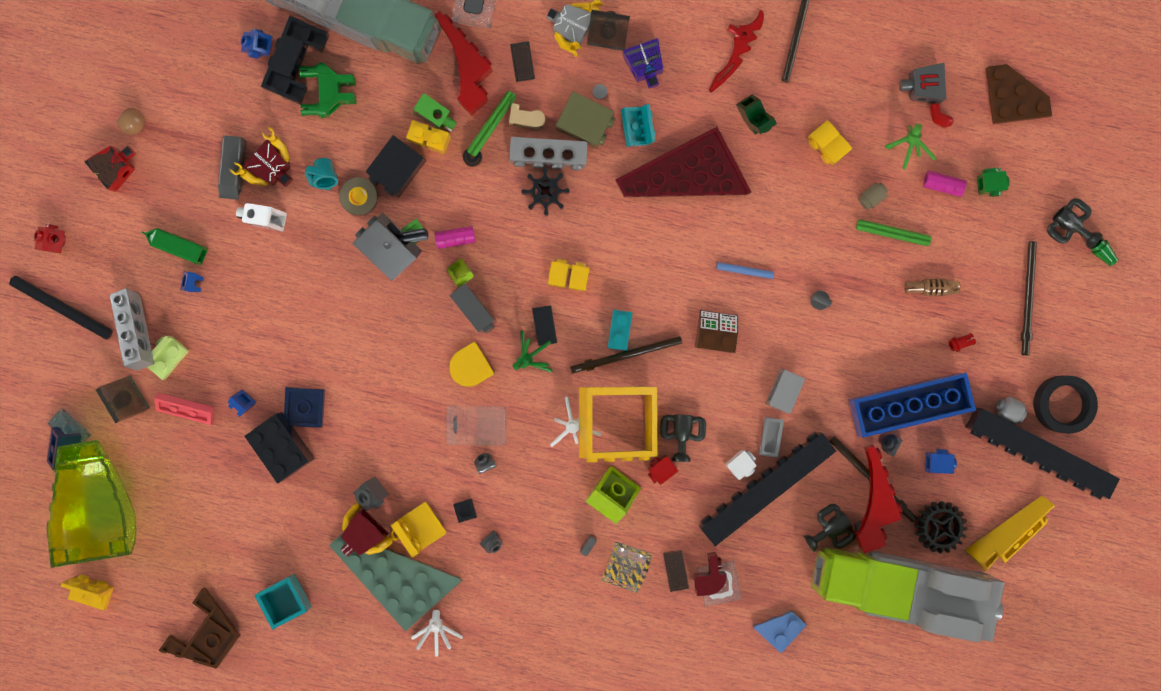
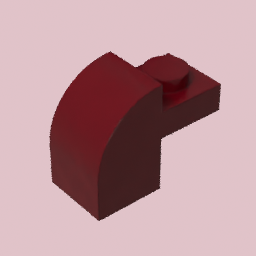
(712, 581)

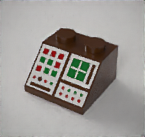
(717, 331)

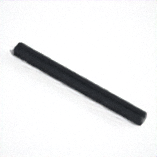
(61, 307)

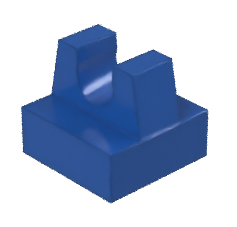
(188, 282)
(241, 402)

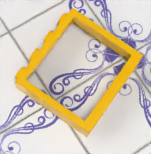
(585, 423)

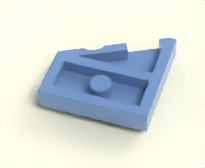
(781, 630)

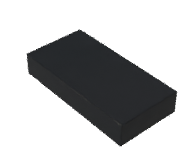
(544, 325)

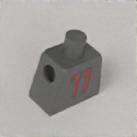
(926, 84)

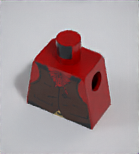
(112, 166)

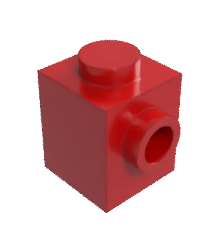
(661, 469)

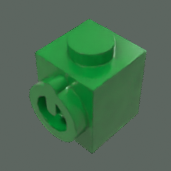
(992, 182)

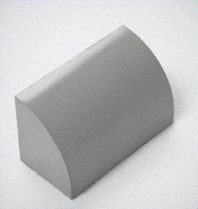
(785, 391)

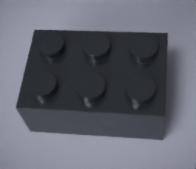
(279, 447)

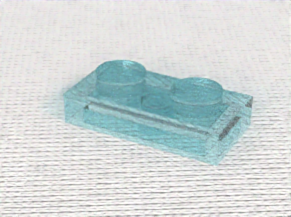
(68, 424)

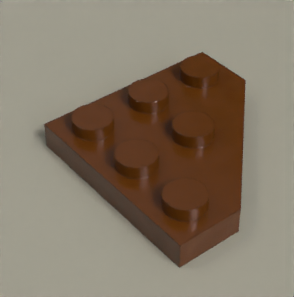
(1014, 96)

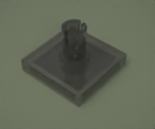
(608, 30)
(122, 399)

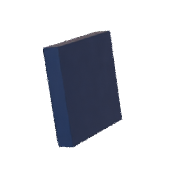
(304, 406)

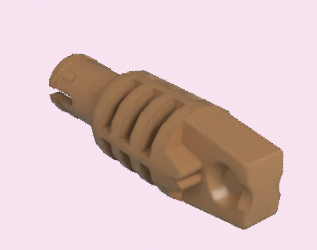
(933, 287)

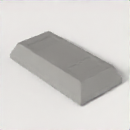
(771, 437)

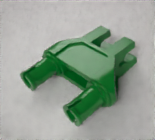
(329, 90)

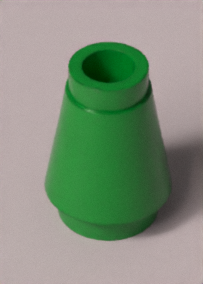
(1105, 252)

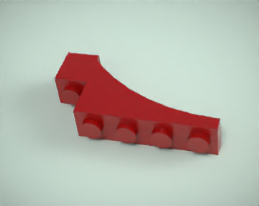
(471, 65)
(881, 504)

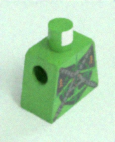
(427, 107)

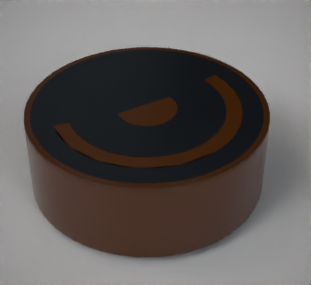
(470, 160)

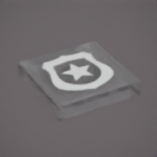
(731, 589)

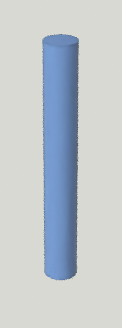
(745, 270)

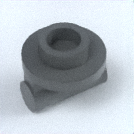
(820, 300)
(891, 444)
(484, 463)
(491, 543)

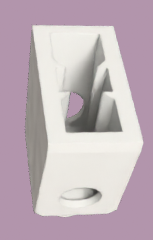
(262, 216)

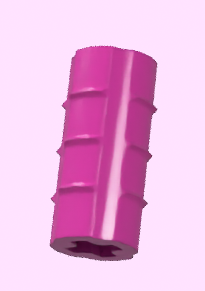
(944, 183)
(455, 237)

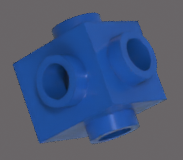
(256, 43)

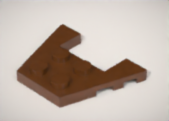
(211, 640)

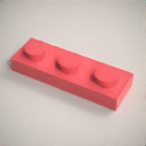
(184, 408)

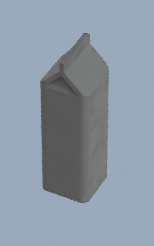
(232, 151)

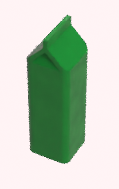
(176, 245)

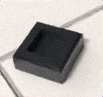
(465, 510)

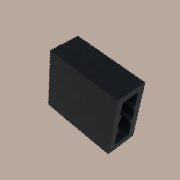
(395, 167)

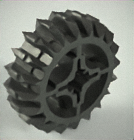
(946, 521)

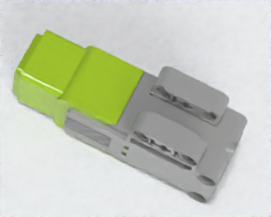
(912, 592)

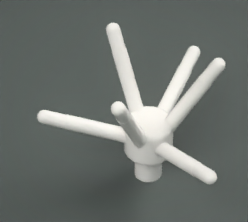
(571, 426)
(435, 625)

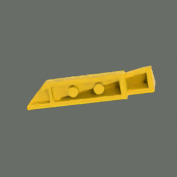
(1011, 535)

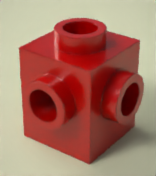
(49, 239)

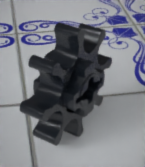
(539, 198)

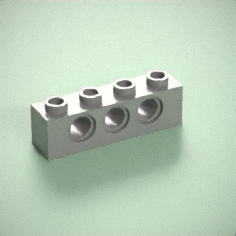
(519, 145)
(131, 329)

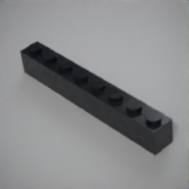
(1046, 455)
(767, 488)

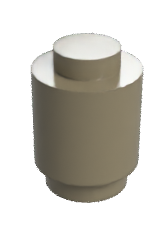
(873, 196)

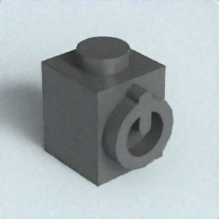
(371, 494)

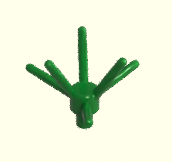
(525, 358)

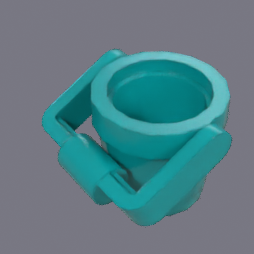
(321, 174)

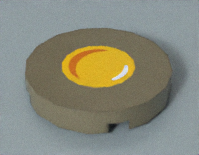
(358, 196)

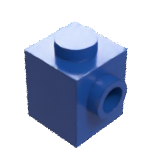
(940, 462)

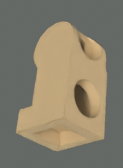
(526, 119)

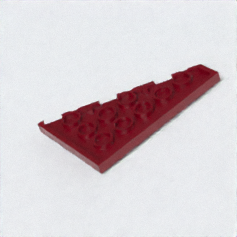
(693, 169)

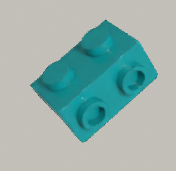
(638, 125)

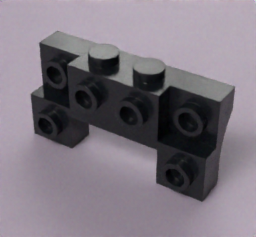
(289, 56)

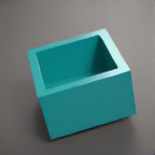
(283, 601)

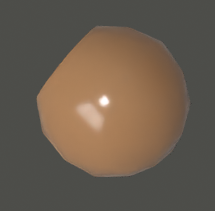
(131, 121)

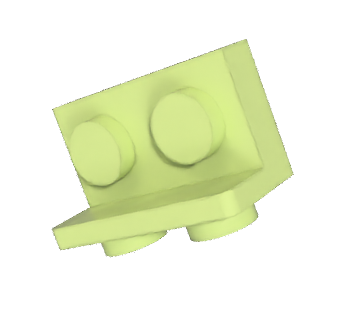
(167, 356)

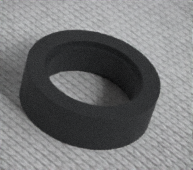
(1087, 395)

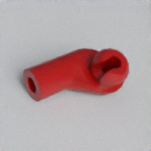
(940, 118)

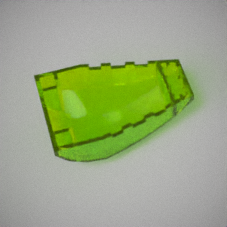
(88, 508)

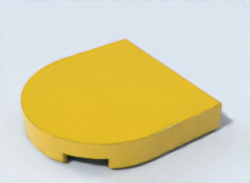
(470, 366)

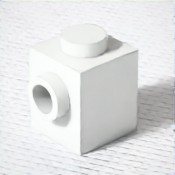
(742, 464)

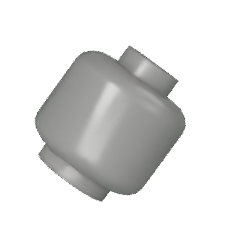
(1011, 410)

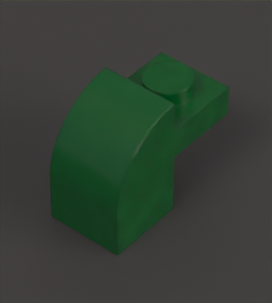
(755, 115)

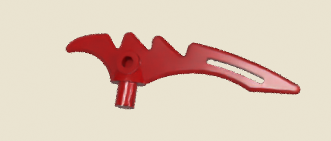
(743, 35)

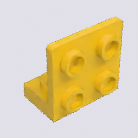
(418, 529)
(88, 592)

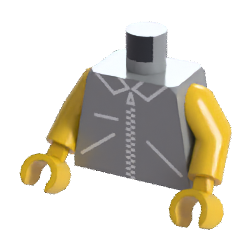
(572, 24)

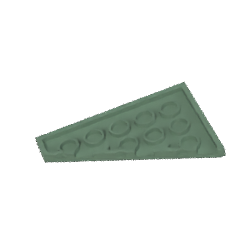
(398, 582)

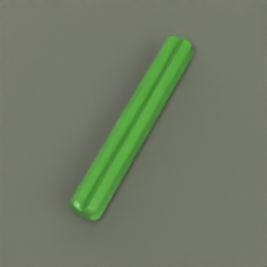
(491, 123)
(893, 232)

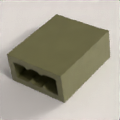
(585, 120)

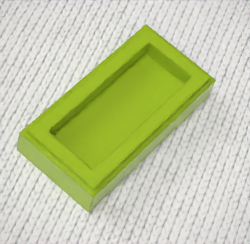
(460, 272)

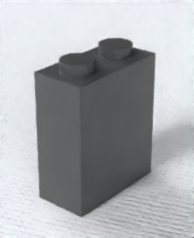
(473, 309)

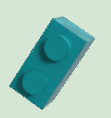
(619, 330)

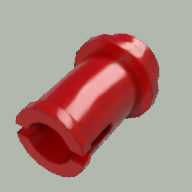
(957, 344)

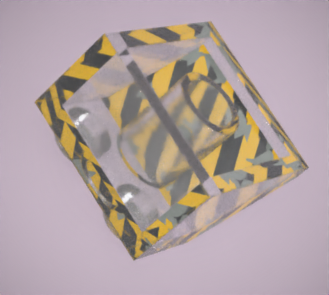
(627, 567)

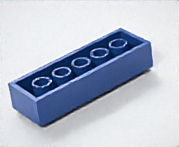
(912, 404)

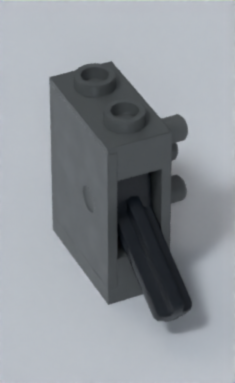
(389, 246)

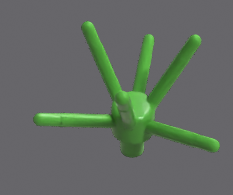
(912, 138)

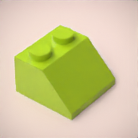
(613, 495)

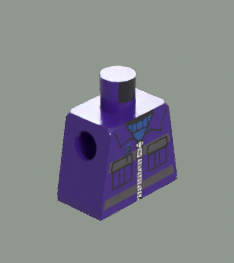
(645, 62)

